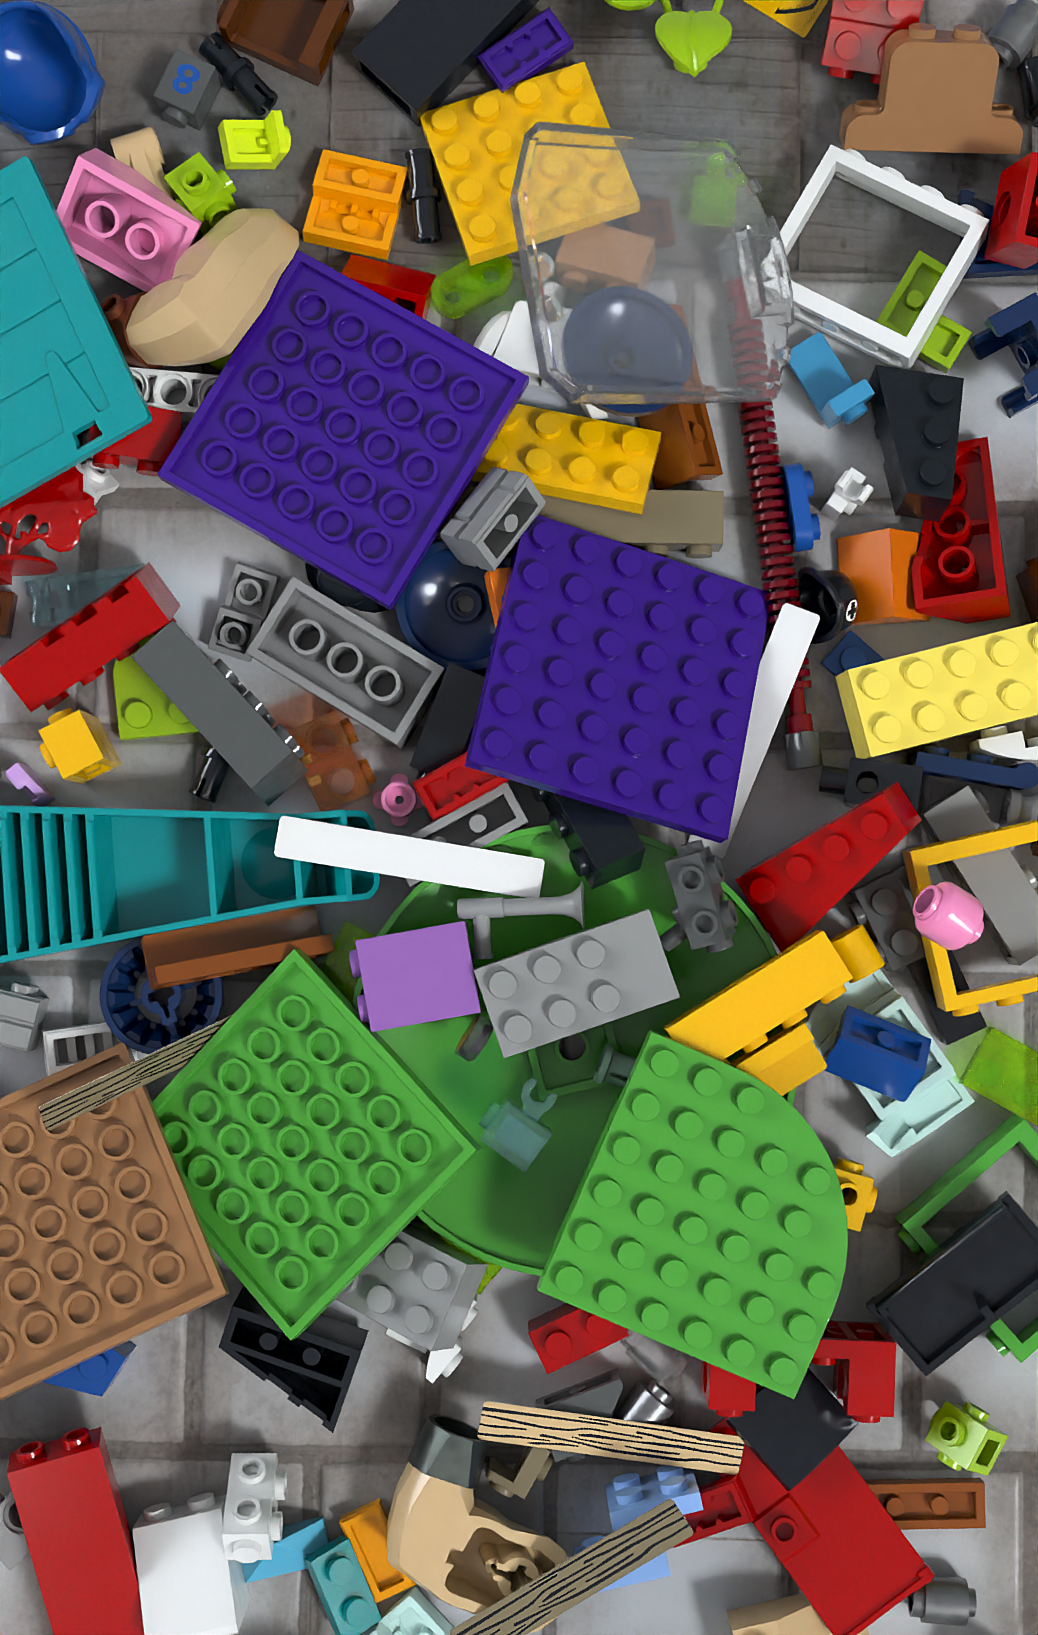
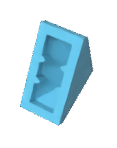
(288, 1555)

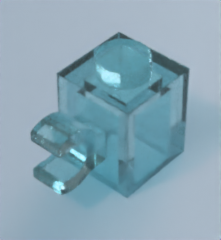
(517, 1130)

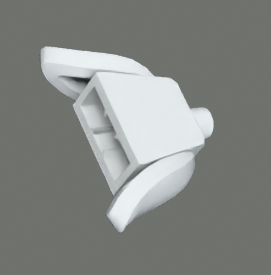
(511, 341)

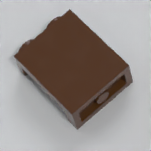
(287, 33)

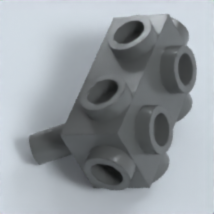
(702, 909)

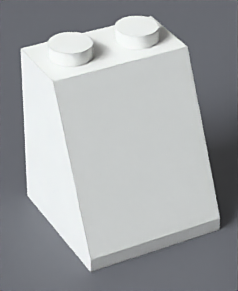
(184, 1570)

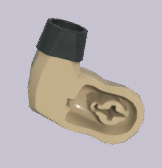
(448, 1537)

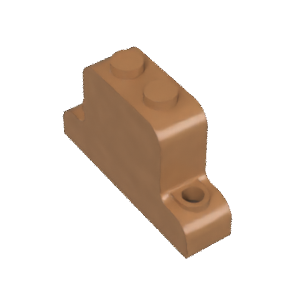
(934, 97)

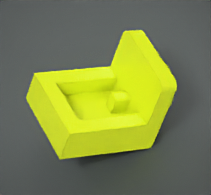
(254, 142)

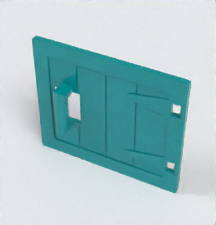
(55, 346)

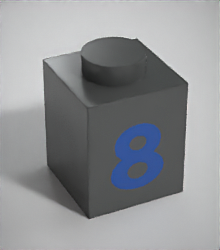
(187, 90)

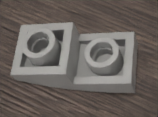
(243, 611)

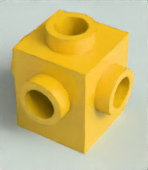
(860, 1192)

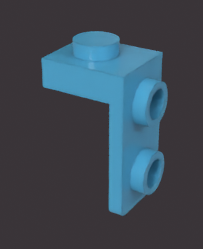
(828, 382)

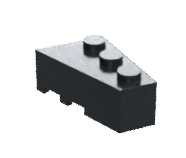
(918, 437)
(309, 1368)

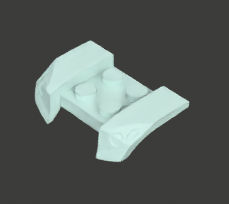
(935, 1096)

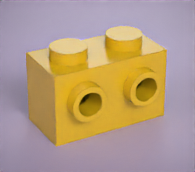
(77, 746)

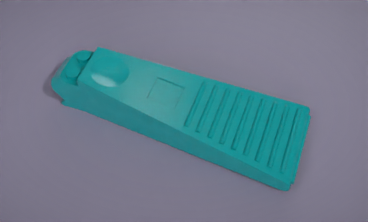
(130, 873)

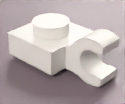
(847, 494)

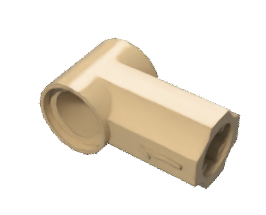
(143, 153)

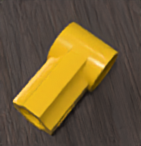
(857, 952)

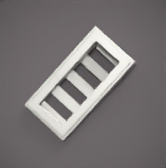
(50, 1048)

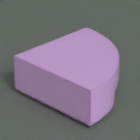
(24, 777)

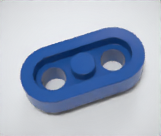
(803, 524)

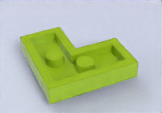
(906, 305)

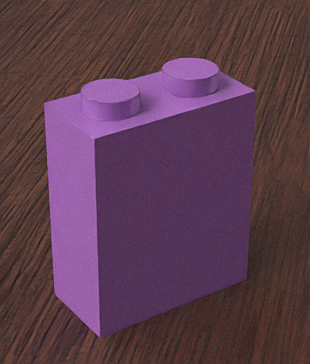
(415, 976)

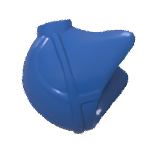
(45, 73)

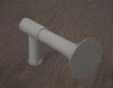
(485, 908)

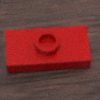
(453, 787)
(724, 1508)

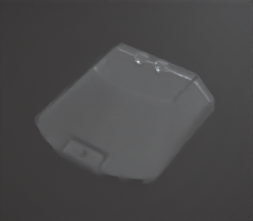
(649, 268)

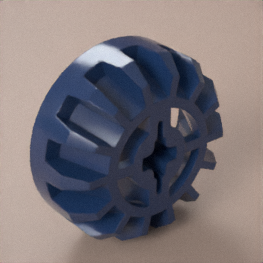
(129, 1023)

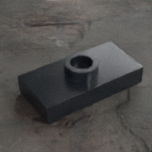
(949, 1027)

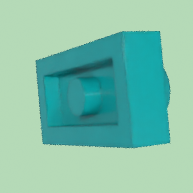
(342, 1587)

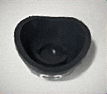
(830, 597)

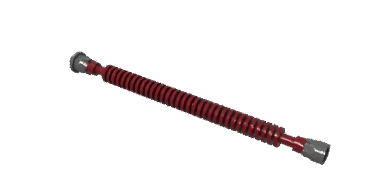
(801, 741)

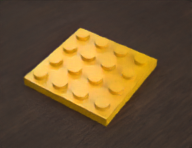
(480, 145)

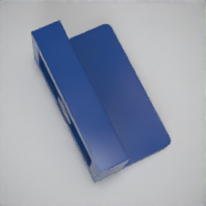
(878, 1054)

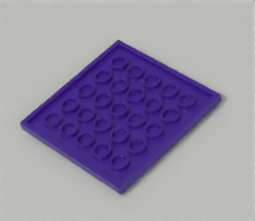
(344, 429)
(620, 679)

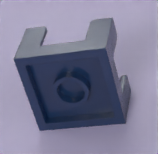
(1018, 329)

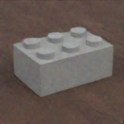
(418, 1288)

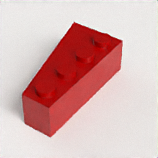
(91, 639)
(816, 871)

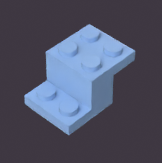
(635, 1495)

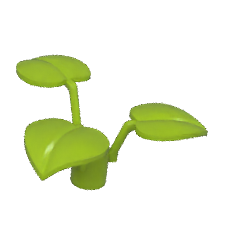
(686, 37)

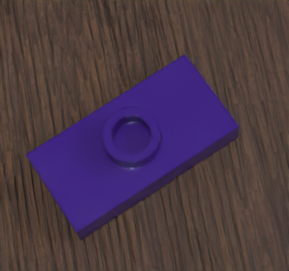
(525, 51)

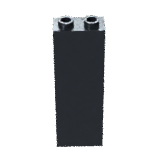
(431, 47)

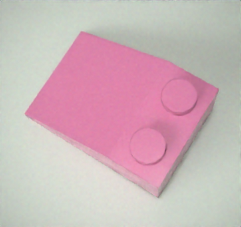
(124, 221)

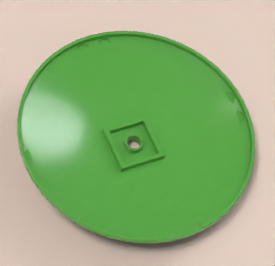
(492, 1203)

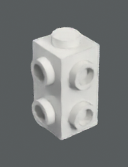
(251, 1507)

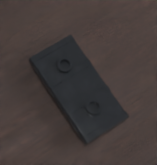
(962, 1285)

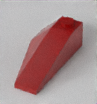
(961, 557)

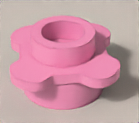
(386, 800)

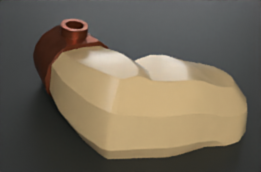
(212, 296)

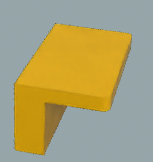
(784, 1059)

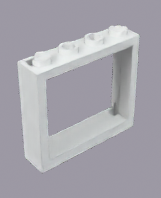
(923, 201)

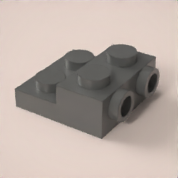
(887, 913)

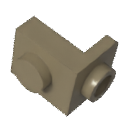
(532, 1465)

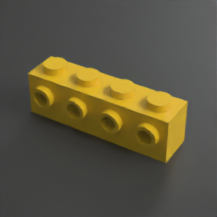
(764, 999)

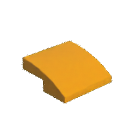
(355, 204)

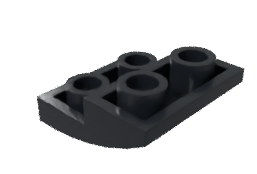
(794, 1433)

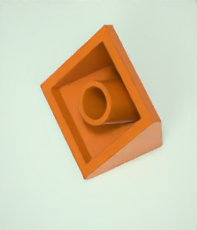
(882, 575)

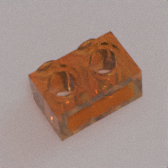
(325, 765)

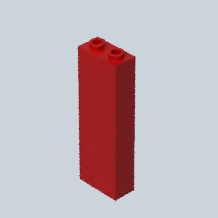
(77, 1534)

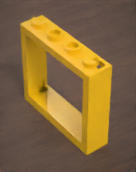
(916, 864)

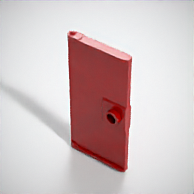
(833, 1539)

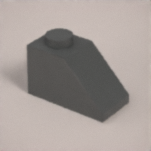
(591, 1397)

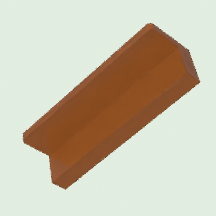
(685, 447)
(232, 946)

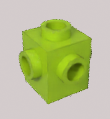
(202, 191)
(965, 1437)

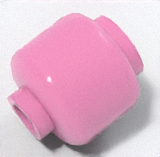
(948, 915)

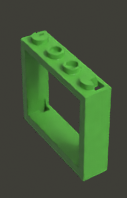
(912, 1218)

